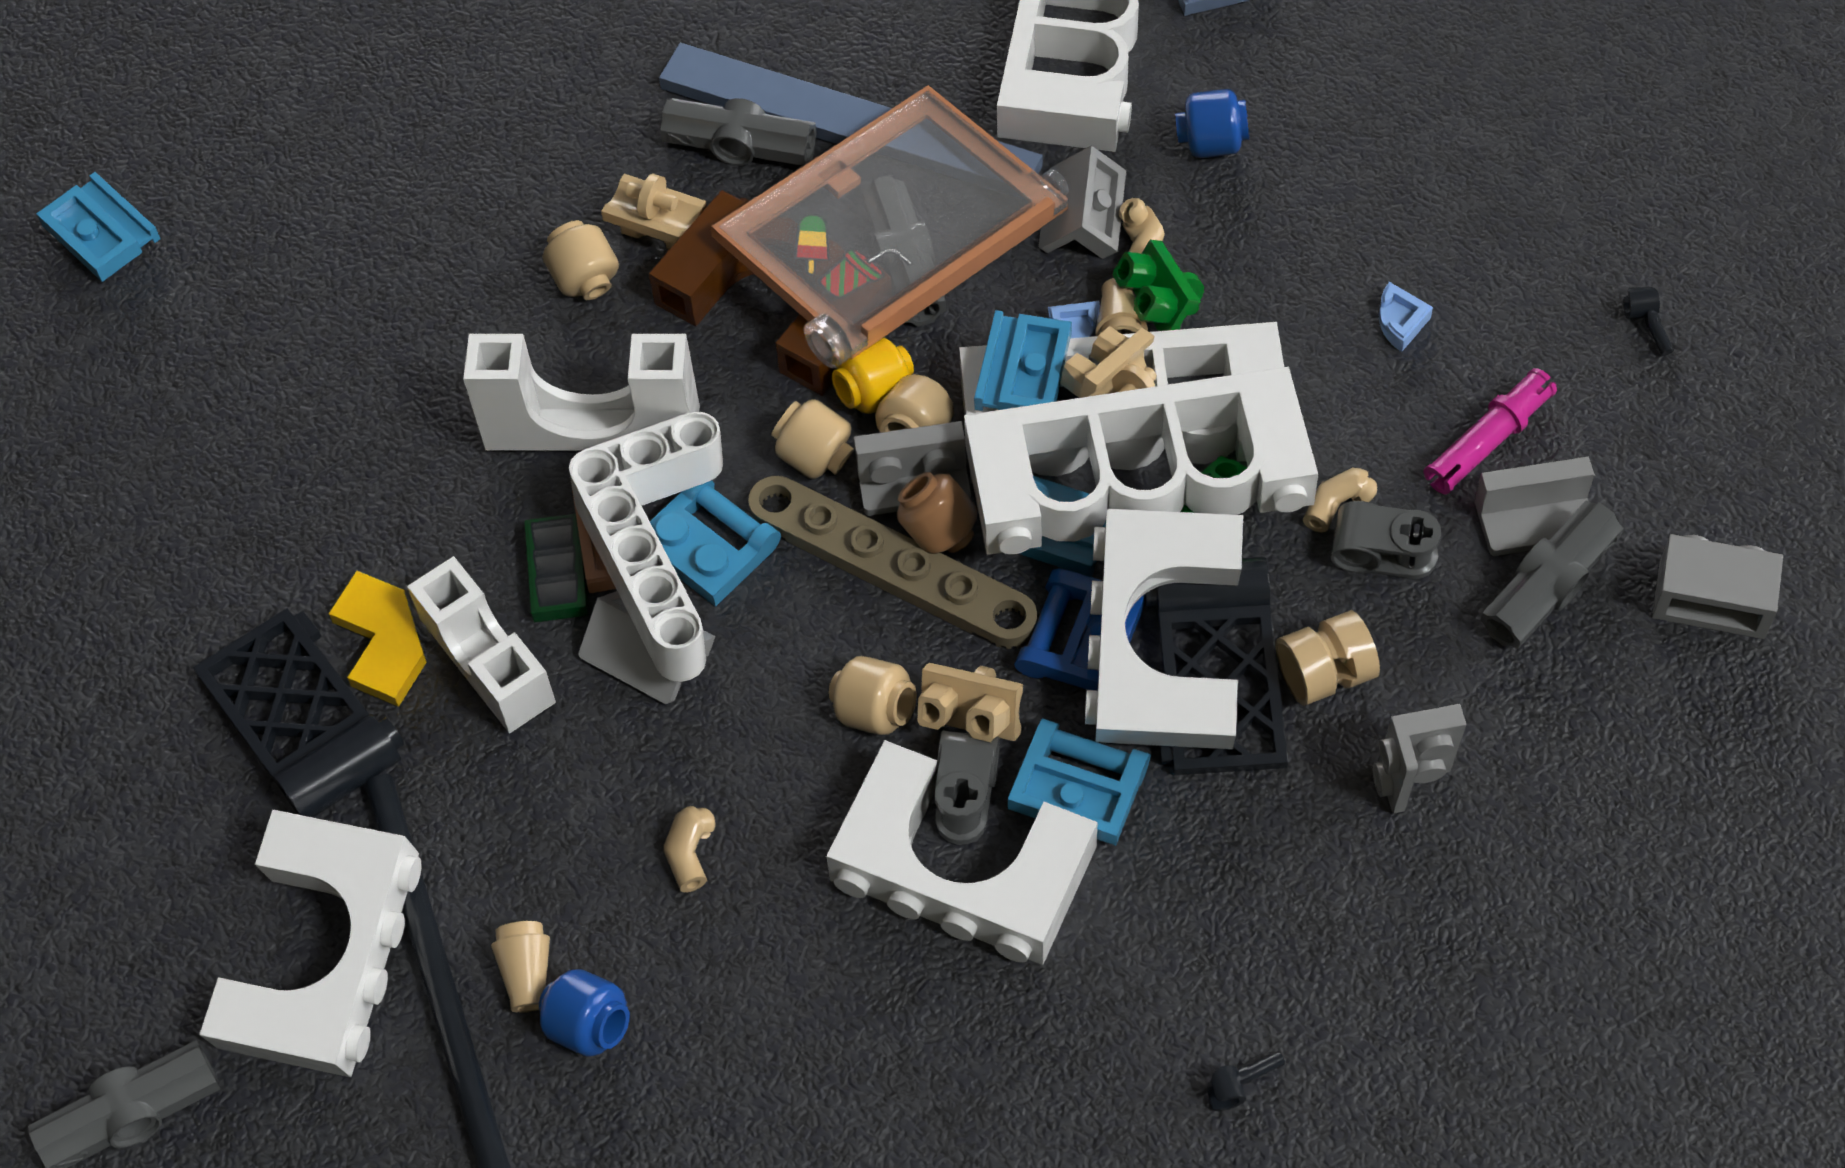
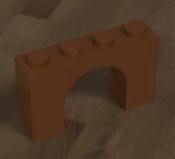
(702, 270)

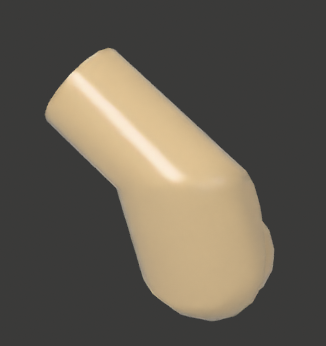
(1140, 224)
(1331, 493)
(680, 846)

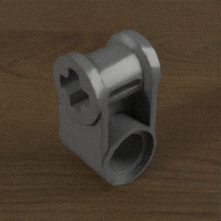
(1380, 540)
(964, 785)

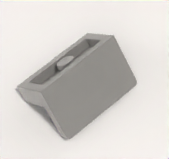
(1093, 207)
(1530, 502)
(618, 649)

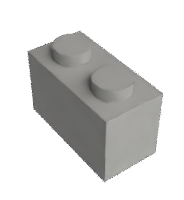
(1718, 586)

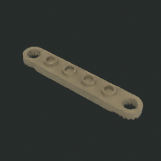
(893, 562)

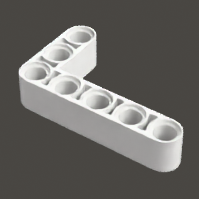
(609, 493)

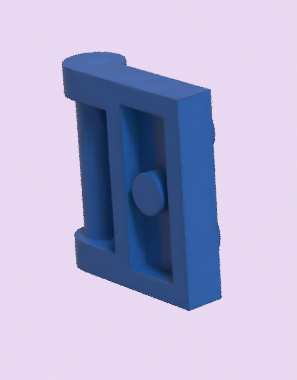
(1072, 665)

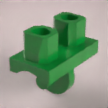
(1160, 287)

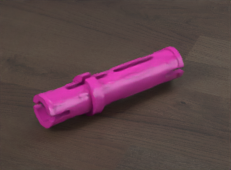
(1506, 416)

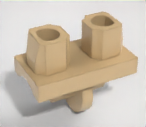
(652, 209)
(1119, 369)
(970, 701)

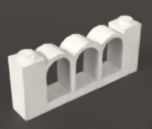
(1067, 106)
(1172, 354)
(1260, 402)

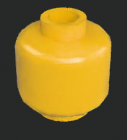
(871, 375)

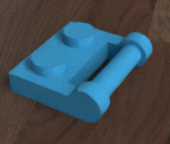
(701, 555)
(1075, 788)

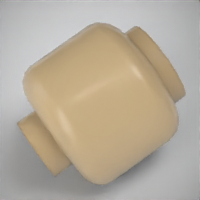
(580, 260)
(914, 404)
(812, 439)
(872, 695)

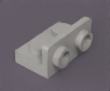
(896, 457)
(1417, 750)

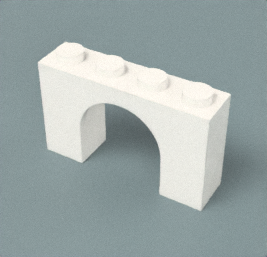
(527, 413)
(1133, 699)
(1012, 911)
(327, 1021)

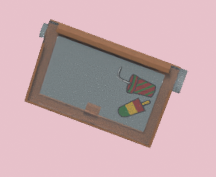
(889, 222)

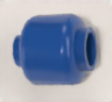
(1213, 123)
(583, 1012)

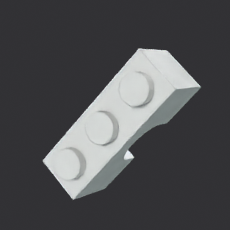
(491, 661)

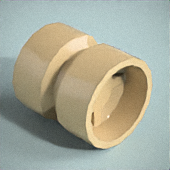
(1321, 659)

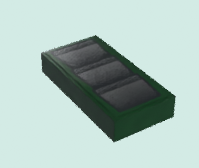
(555, 568)

